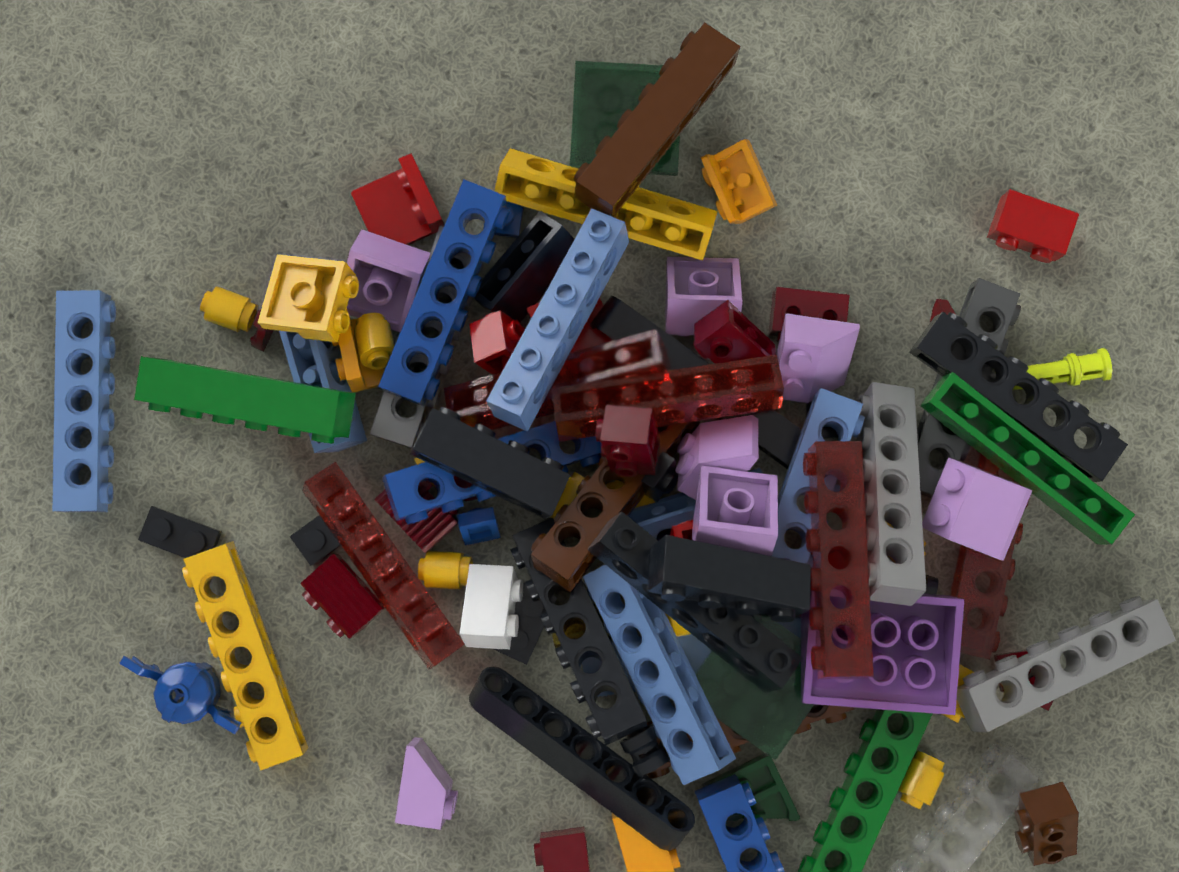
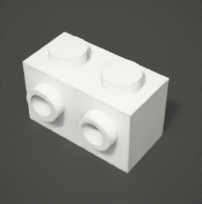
(490, 606)

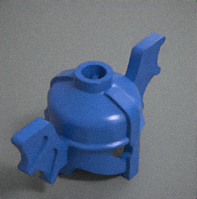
(200, 691)

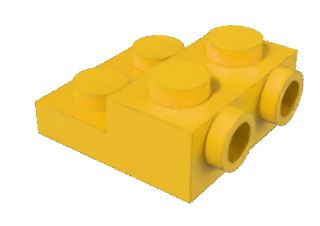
(309, 297)

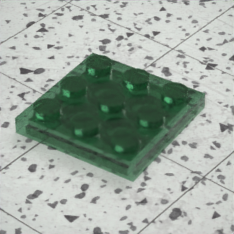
(599, 101)
(759, 717)

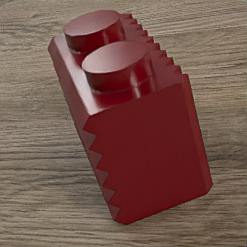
(428, 531)
(341, 596)

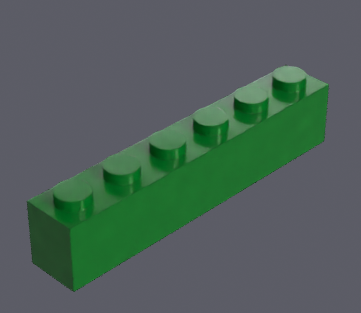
(245, 397)
(1027, 460)

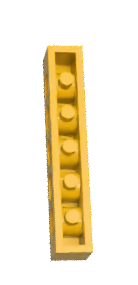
(647, 214)
(264, 669)

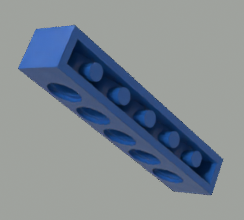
(470, 203)
(403, 484)
(721, 801)

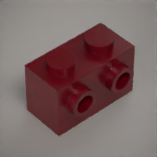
(806, 303)
(730, 336)
(629, 440)

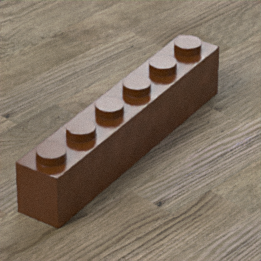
(656, 121)

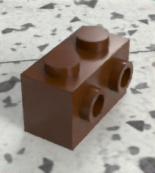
(1047, 824)

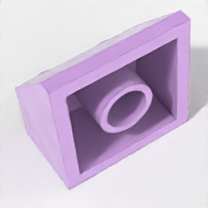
(386, 276)
(697, 289)
(814, 355)
(717, 444)
(976, 508)
(736, 510)
(424, 789)

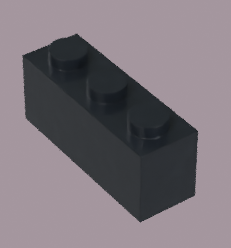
(525, 268)

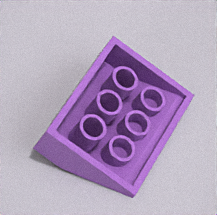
(912, 657)

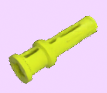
(1074, 368)

